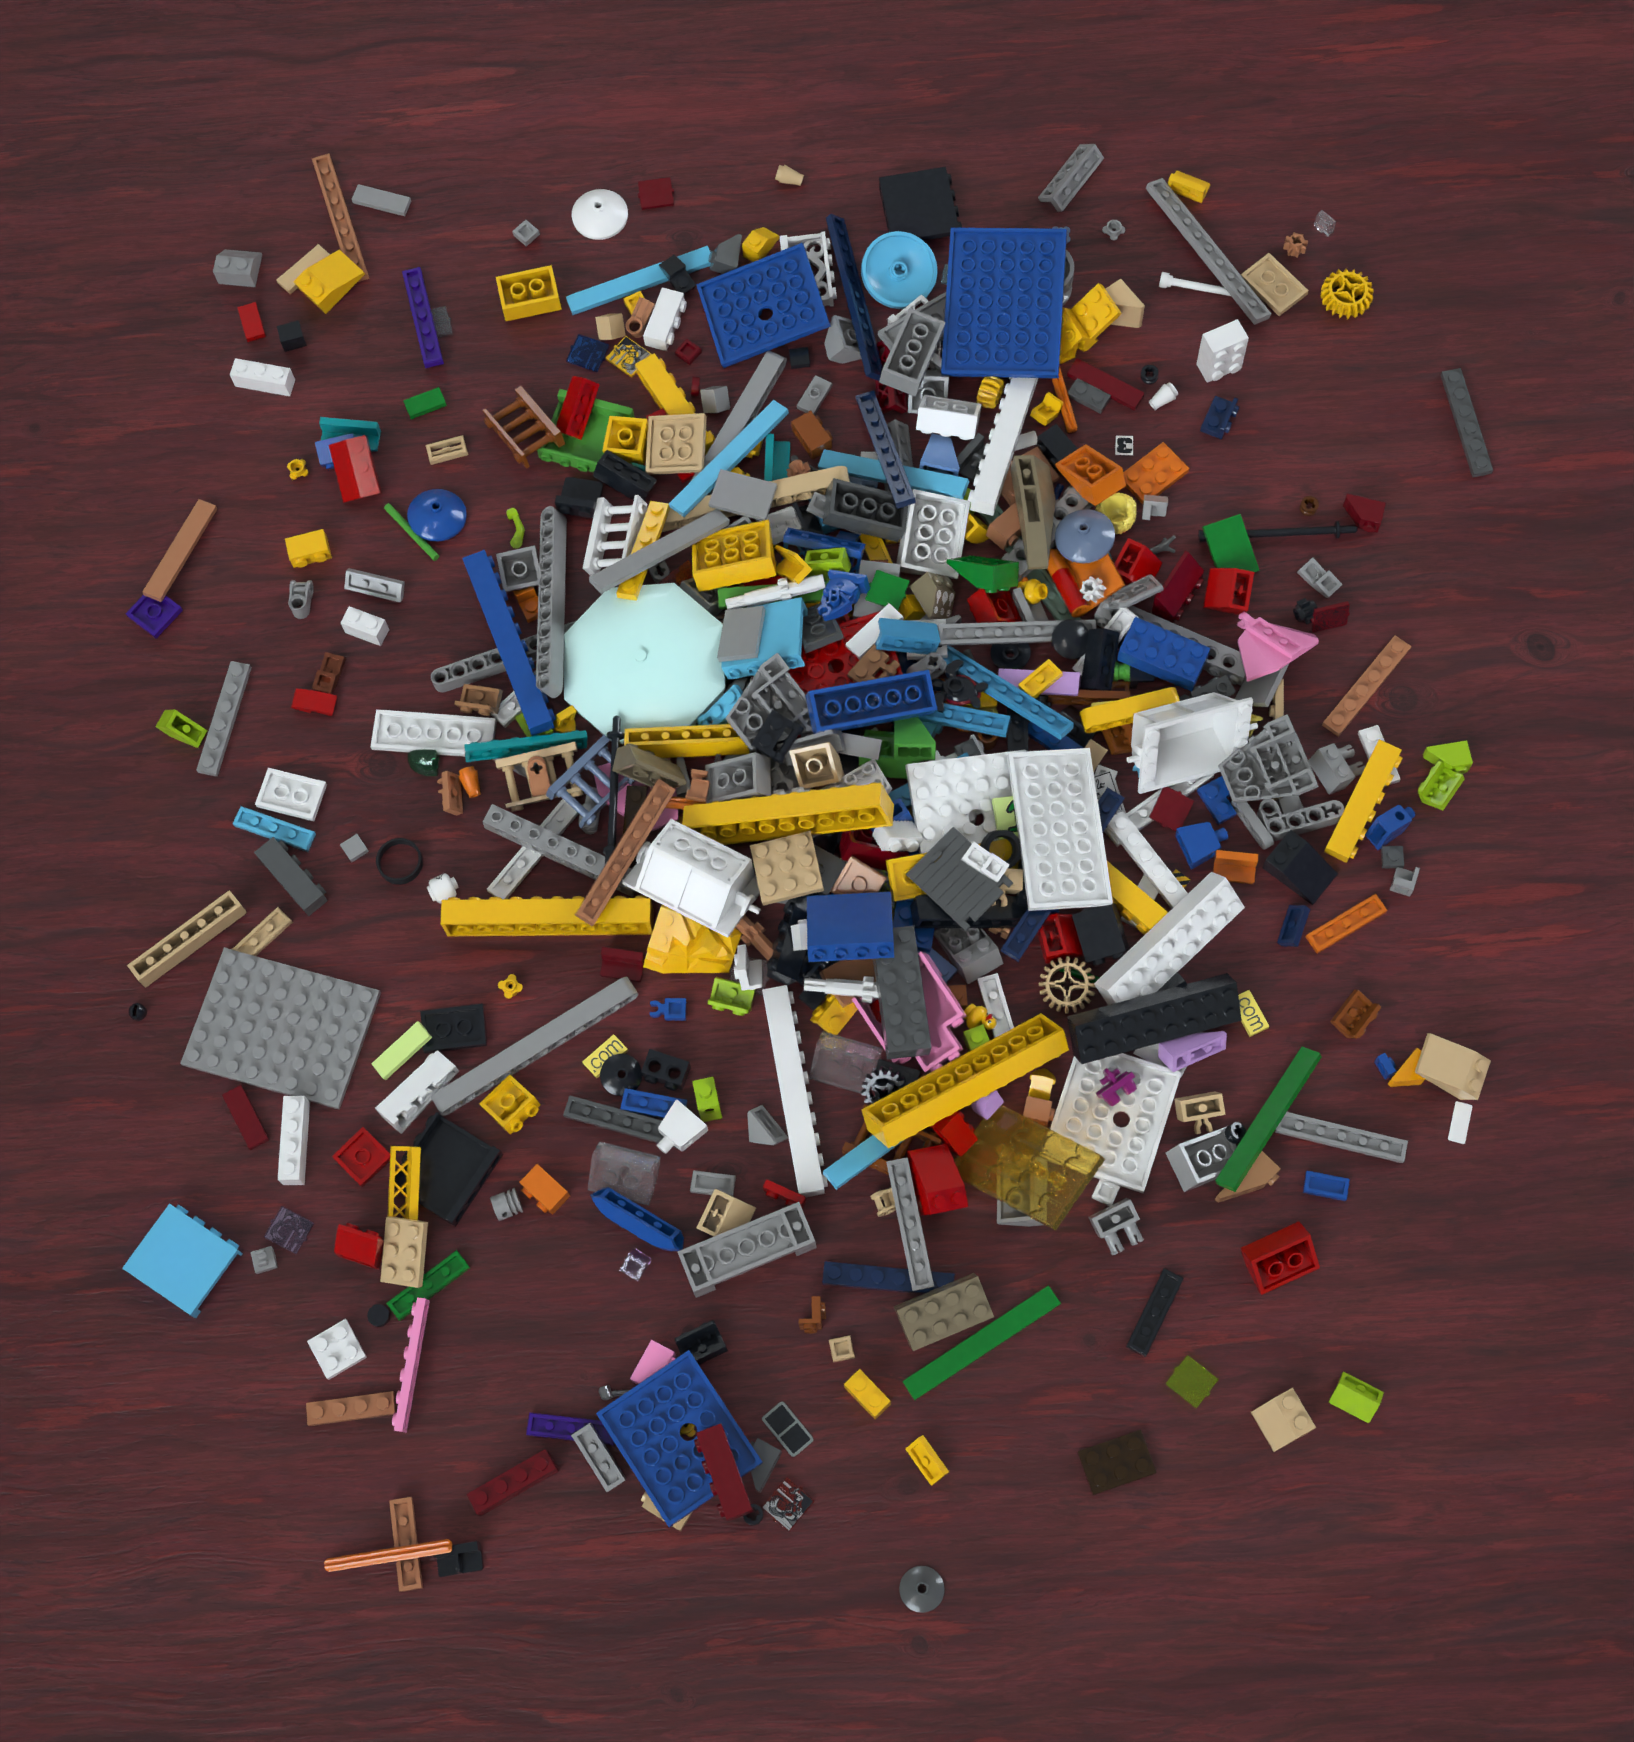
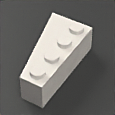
(415, 1092)

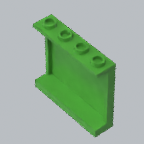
(586, 452)

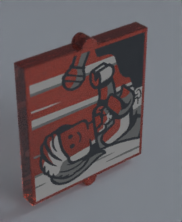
(788, 1504)

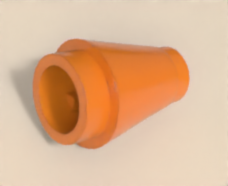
(470, 781)

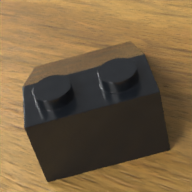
(1300, 867)

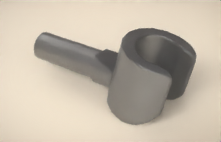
(606, 1393)

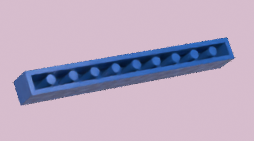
(508, 643)

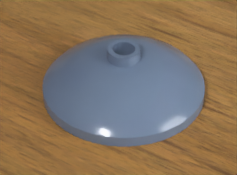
(1087, 544)

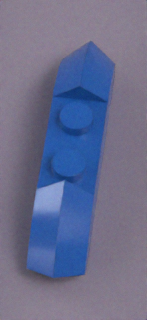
(638, 1220)

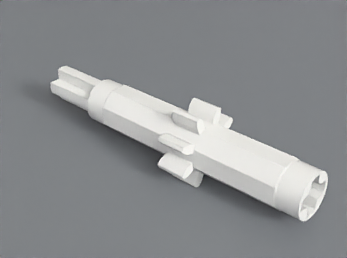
(782, 591)
(866, 989)

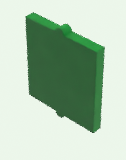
(887, 590)

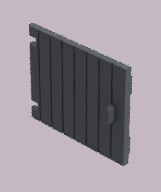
(955, 884)

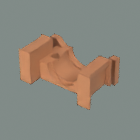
(699, 787)

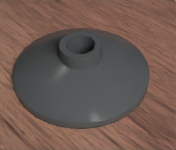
(913, 1598)

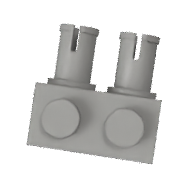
(1332, 768)
(1117, 1217)

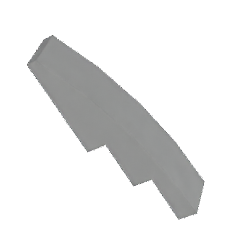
(858, 745)

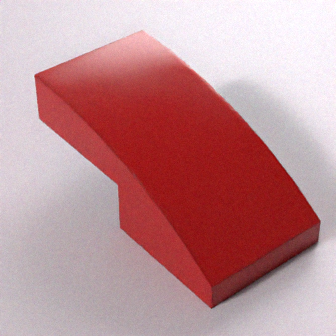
(314, 701)

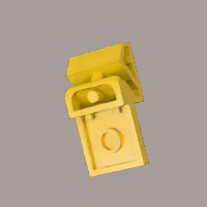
(1086, 322)

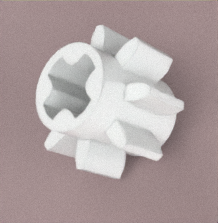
(1093, 589)

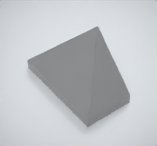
(763, 1127)

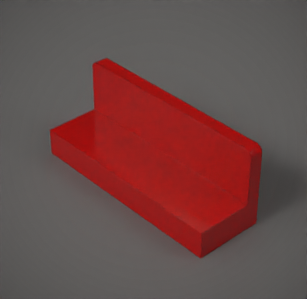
(577, 407)

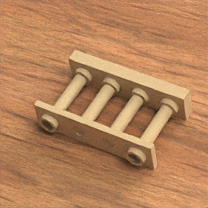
(507, 765)

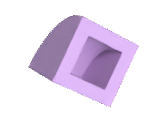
(987, 1105)

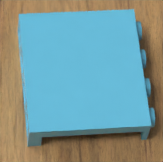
(779, 635)
(181, 1259)

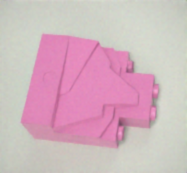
(942, 1013)

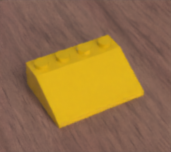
(734, 556)

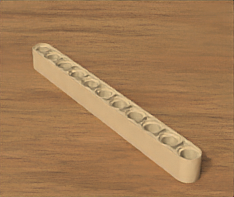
(788, 491)

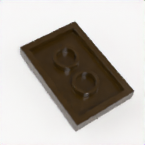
(1116, 1462)

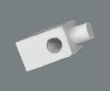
(680, 1128)

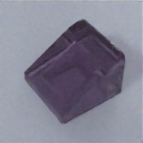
(635, 1264)

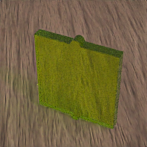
(1191, 1381)

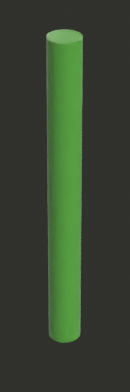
(405, 525)

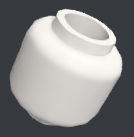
(442, 887)

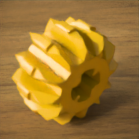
(990, 392)

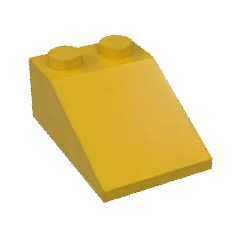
(329, 280)

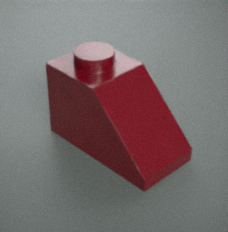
(1364, 512)

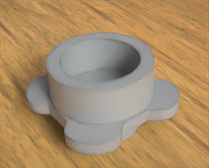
(1113, 224)

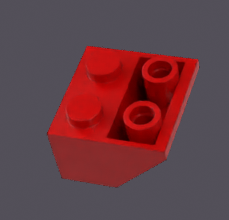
(1136, 562)
(1228, 590)
(1059, 938)
(359, 1246)

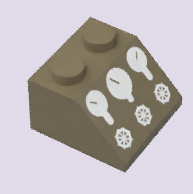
(934, 595)

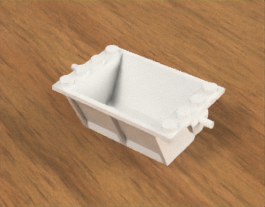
(1188, 738)
(696, 877)

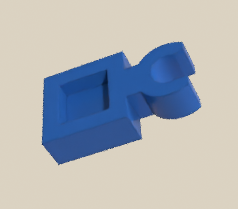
(673, 1009)

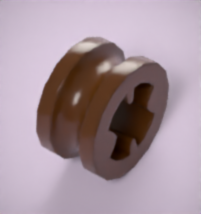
(1309, 499)

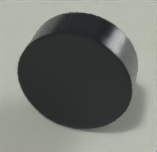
(378, 1315)

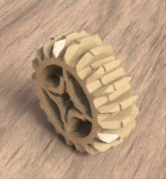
(1076, 984)

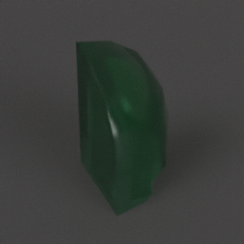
(424, 762)

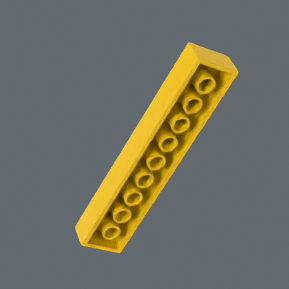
(792, 814)
(544, 917)
(965, 1080)

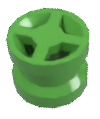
(1121, 672)

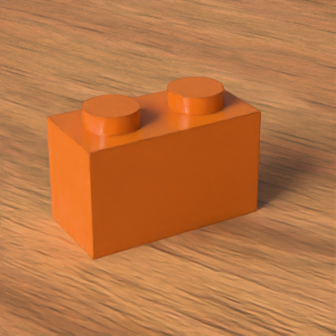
(544, 1189)

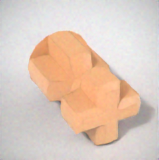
(1004, 931)

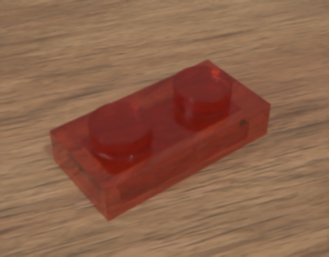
(678, 575)

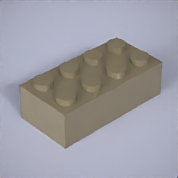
(943, 1311)

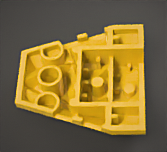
(688, 947)

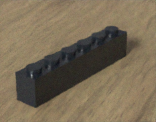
(929, 915)

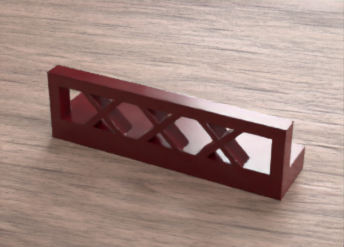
(897, 398)

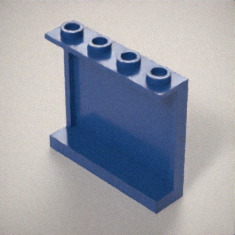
(849, 927)

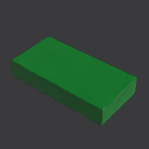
(424, 403)

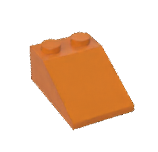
(1092, 474)

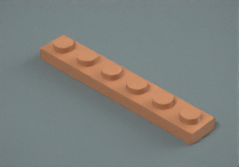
(1366, 686)

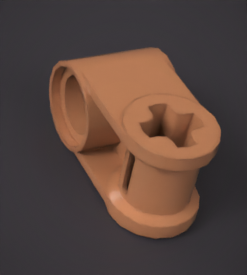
(538, 780)

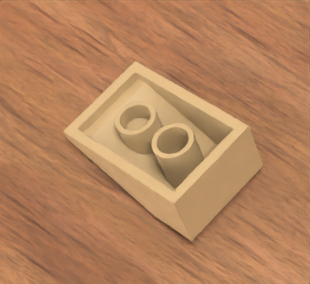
(1452, 1067)

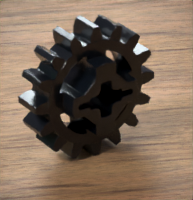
(880, 1081)

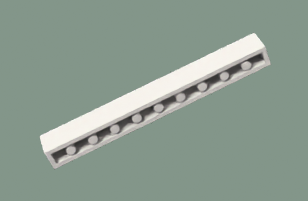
(1002, 445)
(793, 1091)

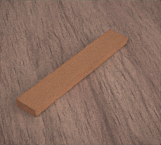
(179, 550)

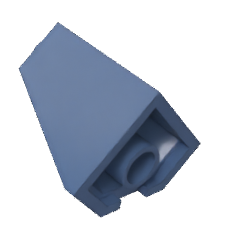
(940, 456)

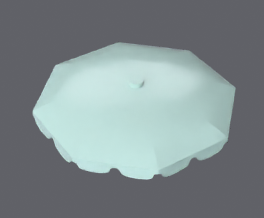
(643, 660)

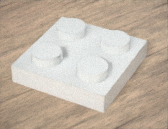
(337, 1349)

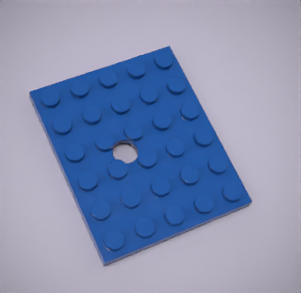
(776, 282)
(647, 1433)

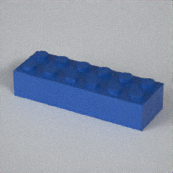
(871, 702)

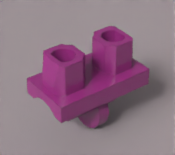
(1123, 1081)

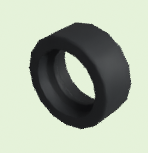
(1011, 837)

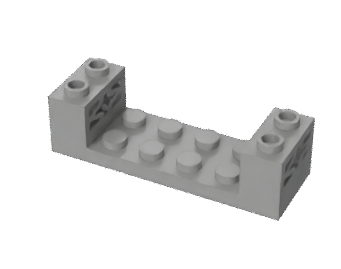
(746, 1248)

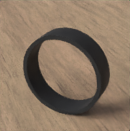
(385, 847)

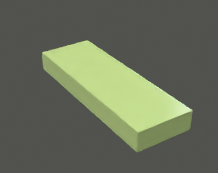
(401, 1050)

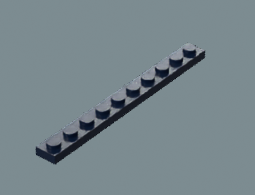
(855, 297)
(1033, 920)

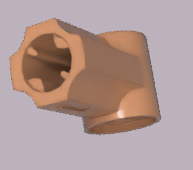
(641, 316)

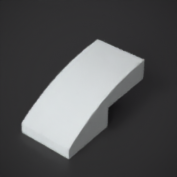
(985, 862)

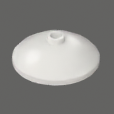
(602, 221)

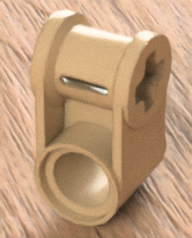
(887, 1196)

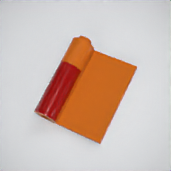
(1070, 575)

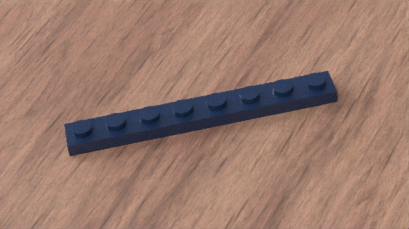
(885, 449)

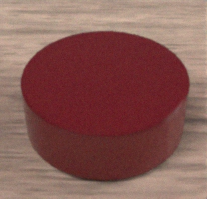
(695, 386)

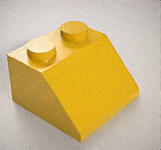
(627, 438)

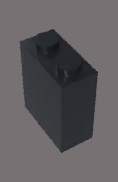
(1101, 934)

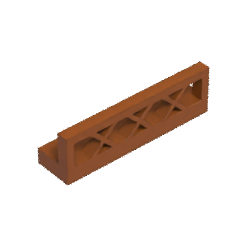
(1089, 696)

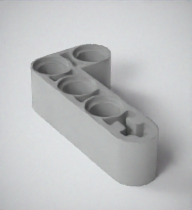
(1301, 816)

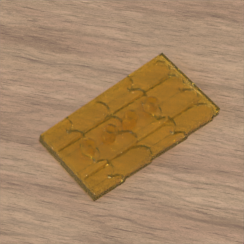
(1028, 1166)

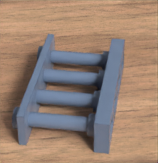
(573, 775)

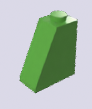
(913, 741)

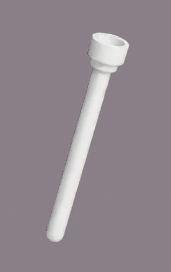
(1167, 280)

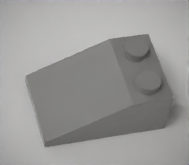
(739, 778)
(1200, 1158)

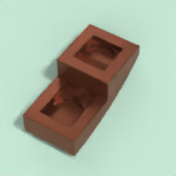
(329, 673)

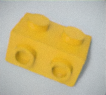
(832, 1016)

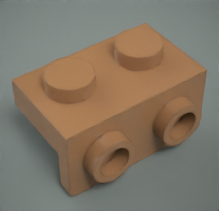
(480, 699)

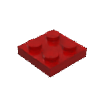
(362, 1156)

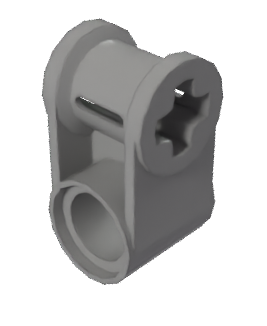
(300, 594)
(928, 664)

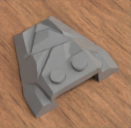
(767, 691)
(1269, 765)

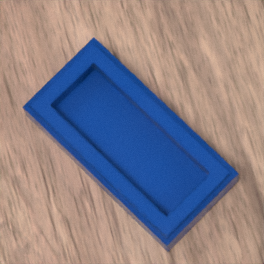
(1326, 1185)

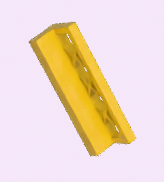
(411, 1183)

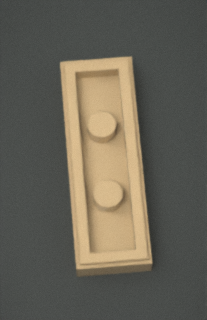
(286, 279)
(264, 933)

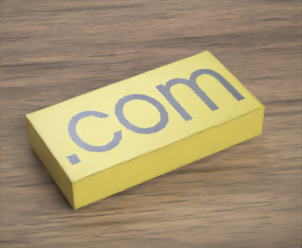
(1251, 1015)
(609, 1048)

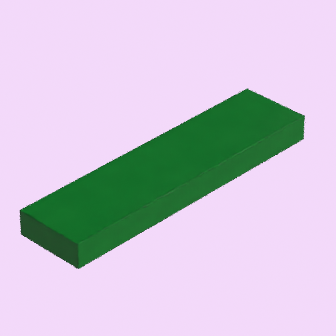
(433, 1282)

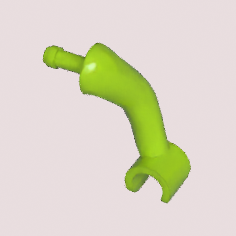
(516, 541)

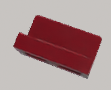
(621, 964)

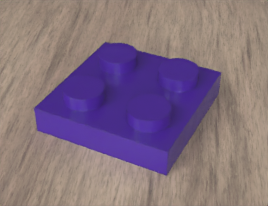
(154, 615)

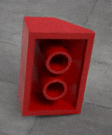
(355, 468)
(1280, 1257)

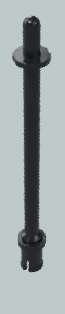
(1336, 530)
(616, 736)

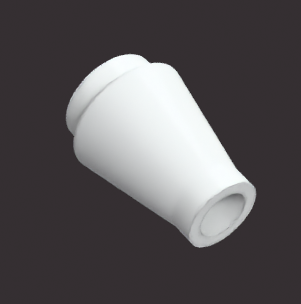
(1163, 396)

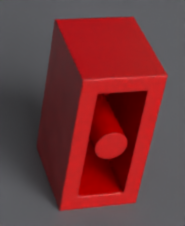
(956, 1133)

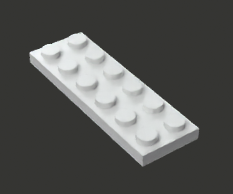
(418, 731)

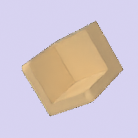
(610, 326)

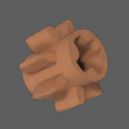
(1295, 244)
(797, 467)

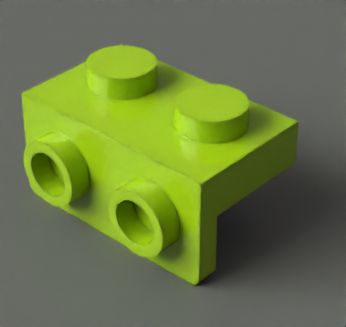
(1439, 786)
(728, 995)

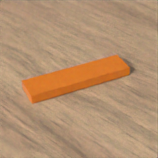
(1346, 923)

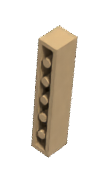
(187, 939)

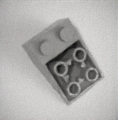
(969, 951)

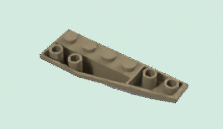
(1035, 507)

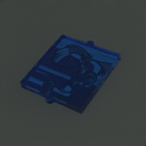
(587, 353)

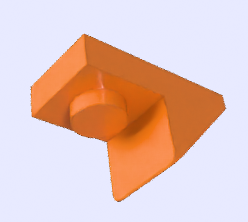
(528, 602)

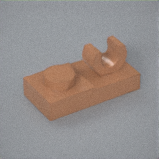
(451, 793)

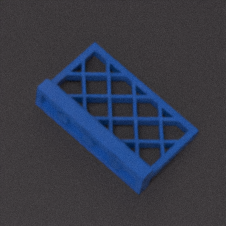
(818, 541)

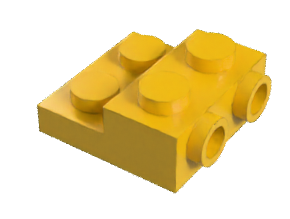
(510, 1104)

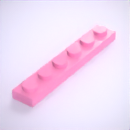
(409, 1373)

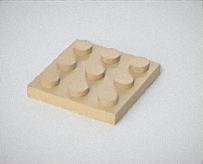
(676, 443)
(787, 868)

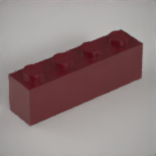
(724, 1472)
(512, 1482)

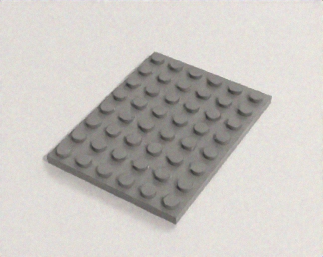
(281, 1028)

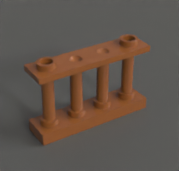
(533, 411)
(930, 1139)

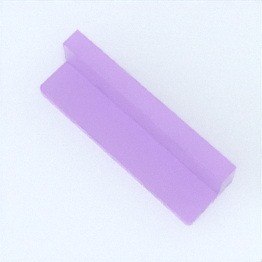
(1066, 685)

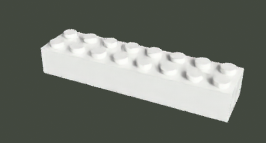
(1172, 941)

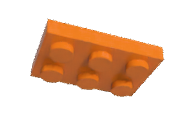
(1154, 472)

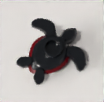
(957, 689)

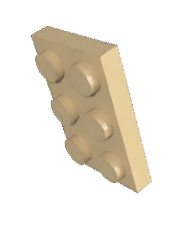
(1274, 284)
(404, 1252)

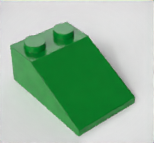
(987, 572)

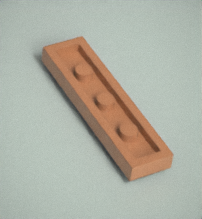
(351, 1408)
(403, 1535)

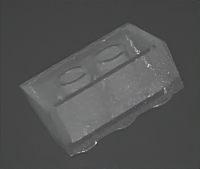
(843, 1061)
(624, 1171)

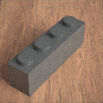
(291, 876)

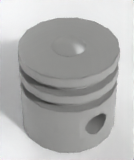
(506, 1204)

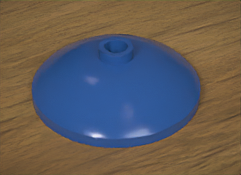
(436, 523)

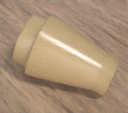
(788, 176)

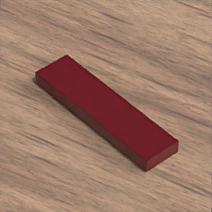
(1119, 390)

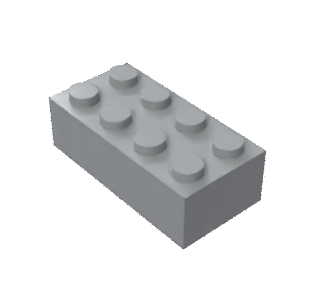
(912, 352)

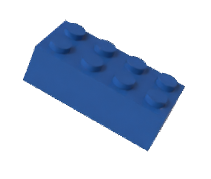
(1163, 654)

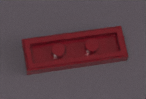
(245, 1117)

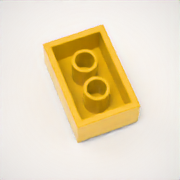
(528, 293)

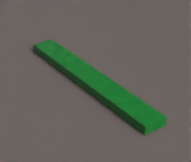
(1268, 1119)
(981, 1343)

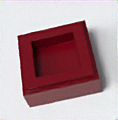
(688, 351)

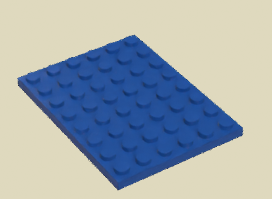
(1004, 302)

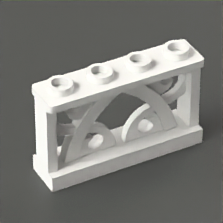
(820, 239)

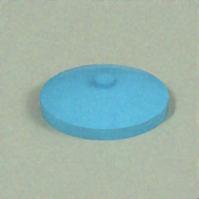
(898, 269)

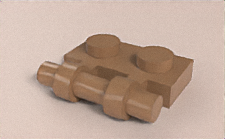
(871, 664)

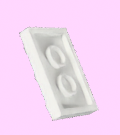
(291, 794)

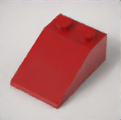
(936, 1180)

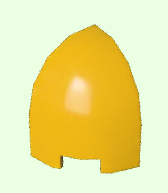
(975, 530)

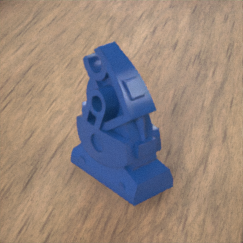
(841, 593)

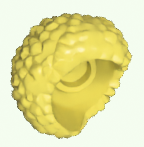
(1120, 510)

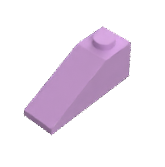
(1191, 1049)

